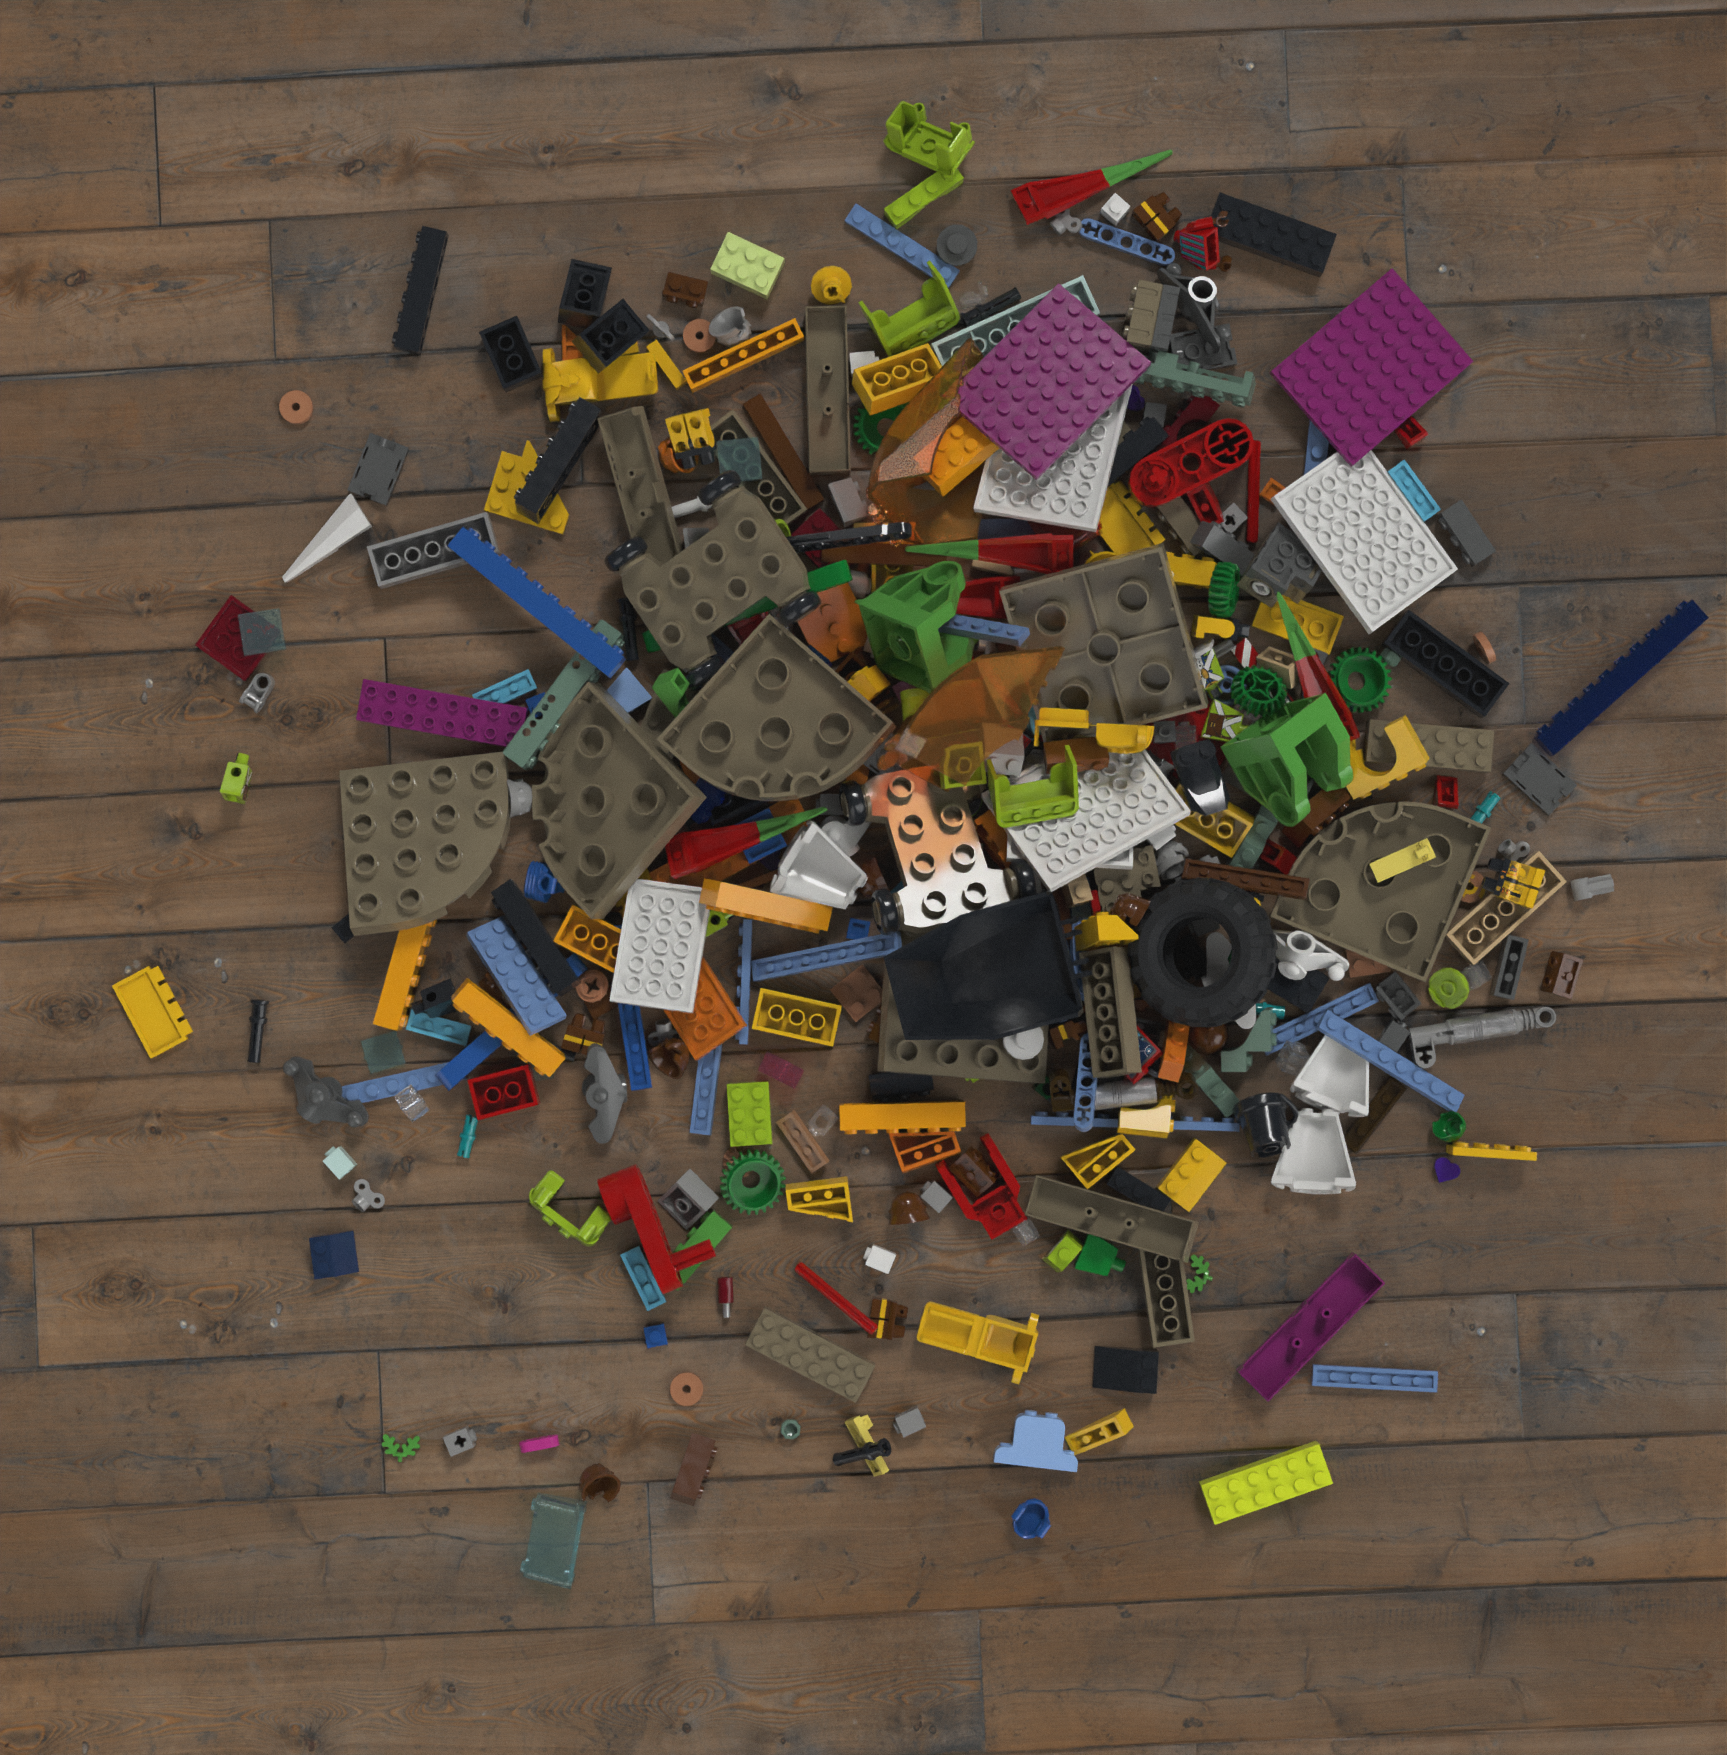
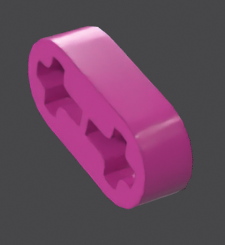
(539, 1443)

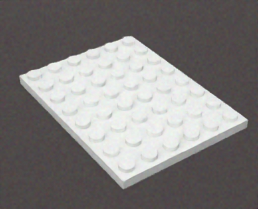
(1069, 490)
(1364, 537)
(1114, 814)

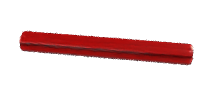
(1253, 493)
(836, 1298)

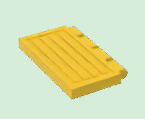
(1121, 525)
(150, 1010)

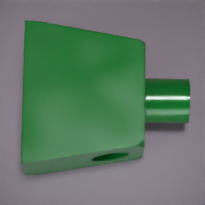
(1098, 1256)

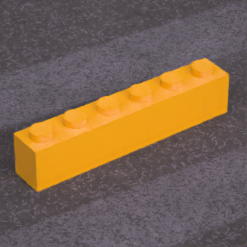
(743, 355)
(507, 1026)

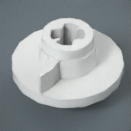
(1024, 1044)

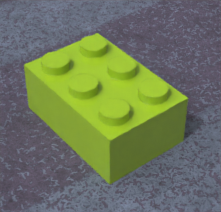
(749, 1113)

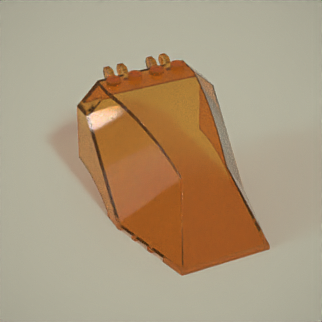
(909, 454)
(970, 715)

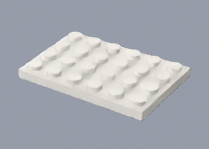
(660, 946)

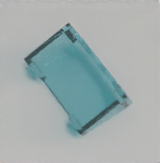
(554, 1540)

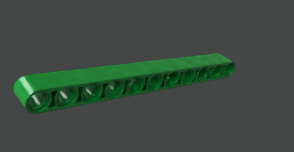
(819, 581)

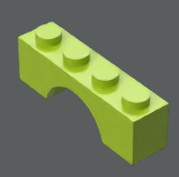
(916, 199)

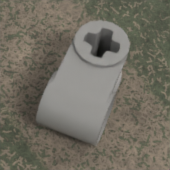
(257, 693)

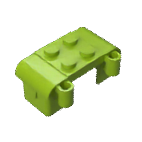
(924, 142)
(541, 1196)

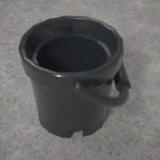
(1265, 1122)

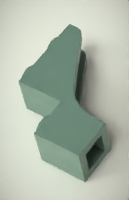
(1255, 839)
(1260, 1039)
(1210, 1082)

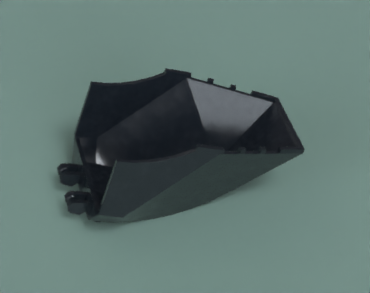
(988, 973)

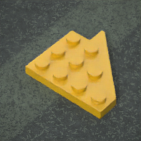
(510, 477)

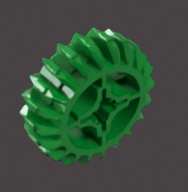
(1224, 589)
(1260, 684)

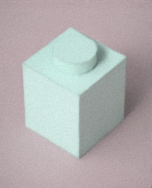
(339, 1161)

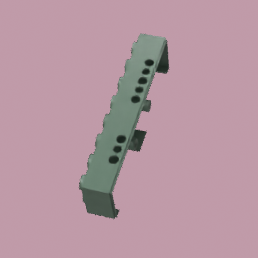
(1169, 373)
(525, 749)

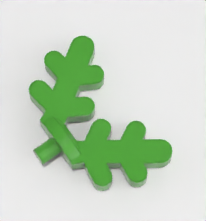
(1202, 1269)
(407, 1450)

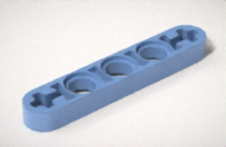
(1137, 241)
(1082, 1091)

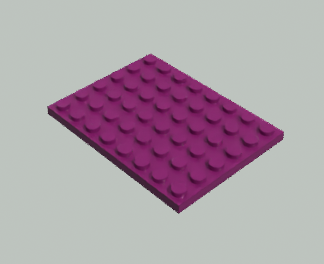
(1371, 367)
(1049, 381)

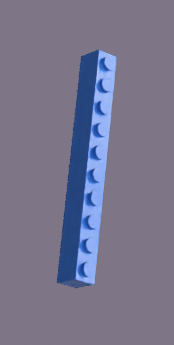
(536, 602)

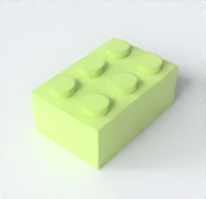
(747, 265)

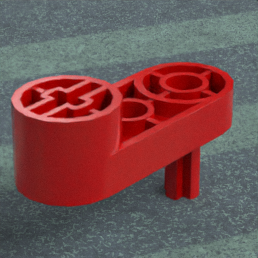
(1150, 482)
(629, 1198)

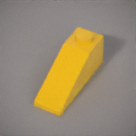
(1100, 1432)

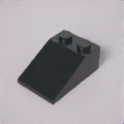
(584, 293)
(610, 336)
(1301, 992)
(1126, 1369)

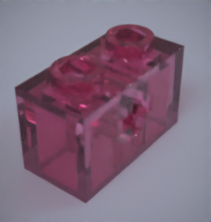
(781, 1069)

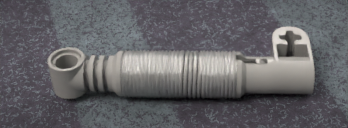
(1474, 1028)

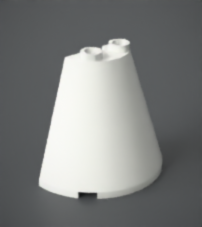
(817, 870)
(1334, 1080)
(1317, 1156)

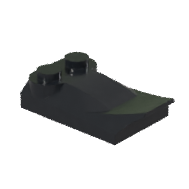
(1201, 777)

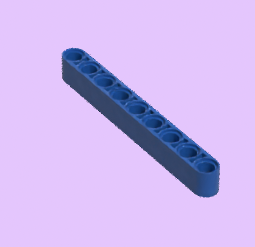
(485, 1045)

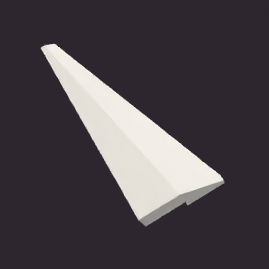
(341, 528)

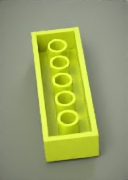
(1265, 1482)

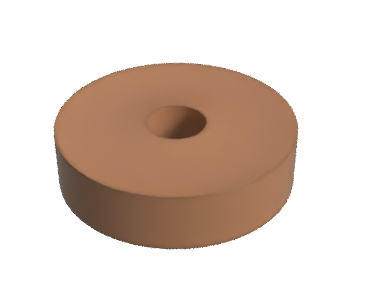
(694, 344)
(292, 398)
(1484, 647)
(686, 1398)

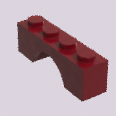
(1197, 411)

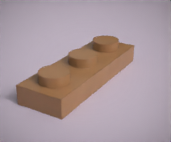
(802, 1141)

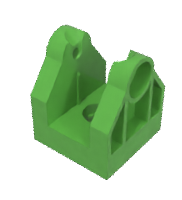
(905, 622)
(1281, 750)

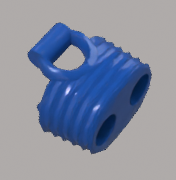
(540, 882)
(1031, 1519)

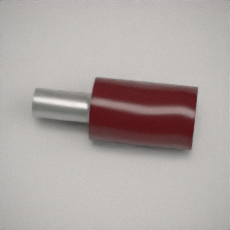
(725, 1294)

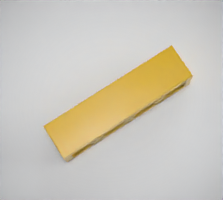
(666, 365)

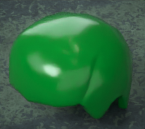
(1449, 1126)

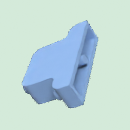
(1037, 1443)

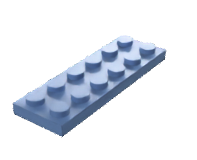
(516, 976)

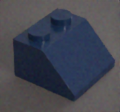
(334, 1254)

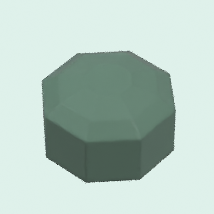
(1390, 657)
(790, 1429)

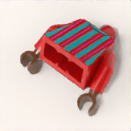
(1201, 245)

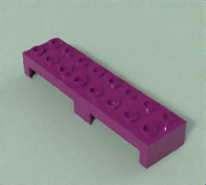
(439, 713)
(1310, 1326)

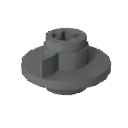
(957, 245)

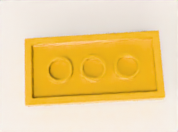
(1316, 622)
(1483, 1150)

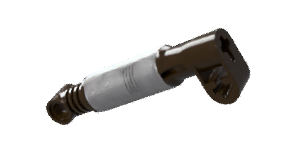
(1119, 1094)

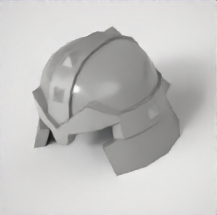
(730, 327)
(520, 797)
(1170, 860)

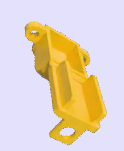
(576, 378)
(1115, 737)
(981, 1337)

